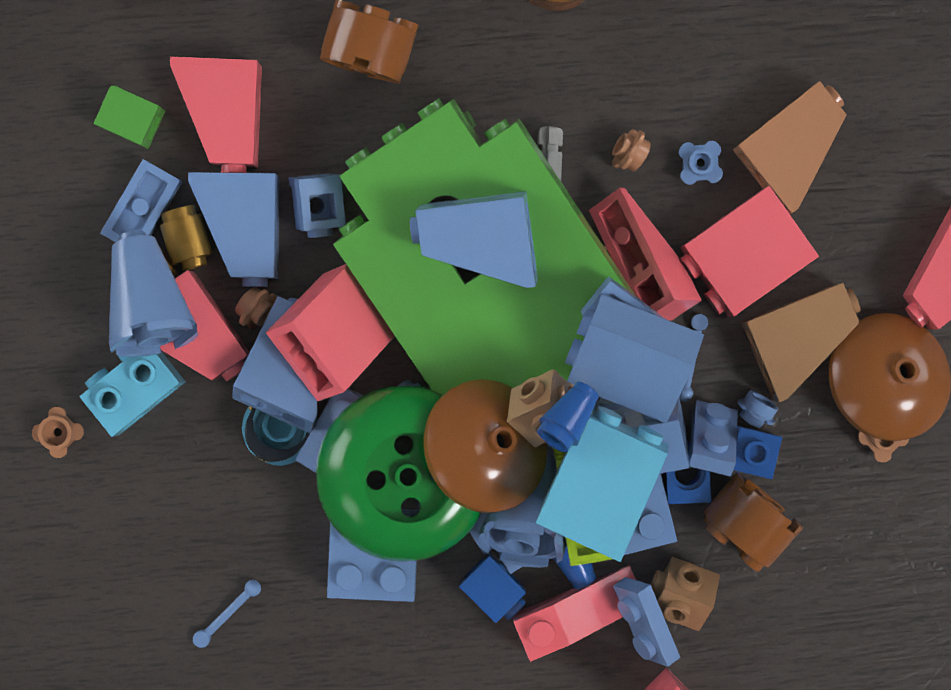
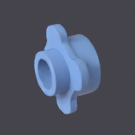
(690, 155)

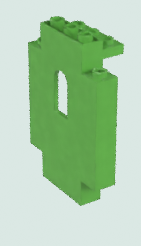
(483, 325)

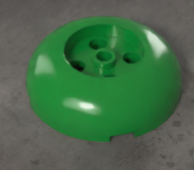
(370, 518)

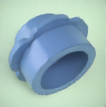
(757, 409)

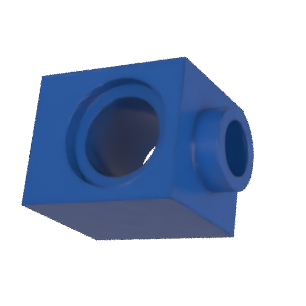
(756, 452)
(695, 491)
(494, 588)

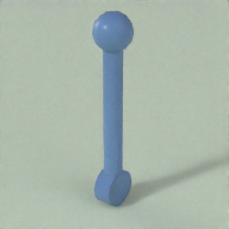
(698, 323)
(203, 637)

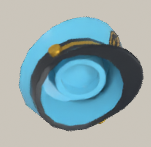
(271, 438)

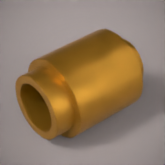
(185, 237)

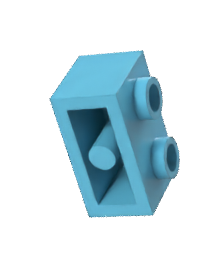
(130, 390)

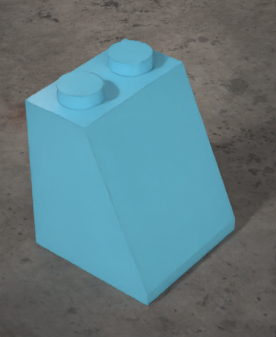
(604, 484)

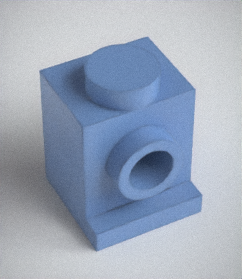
(328, 191)

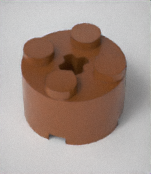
(368, 41)
(750, 521)

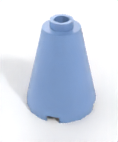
(145, 300)
(516, 531)

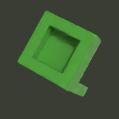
(129, 116)

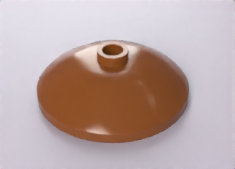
(869, 381)
(465, 451)

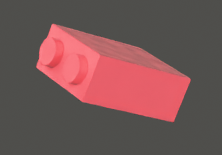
(747, 253)
(331, 333)

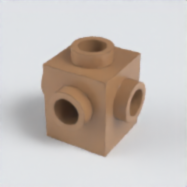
(532, 401)
(685, 593)

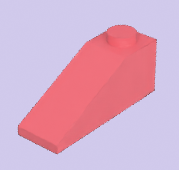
(644, 256)
(569, 615)

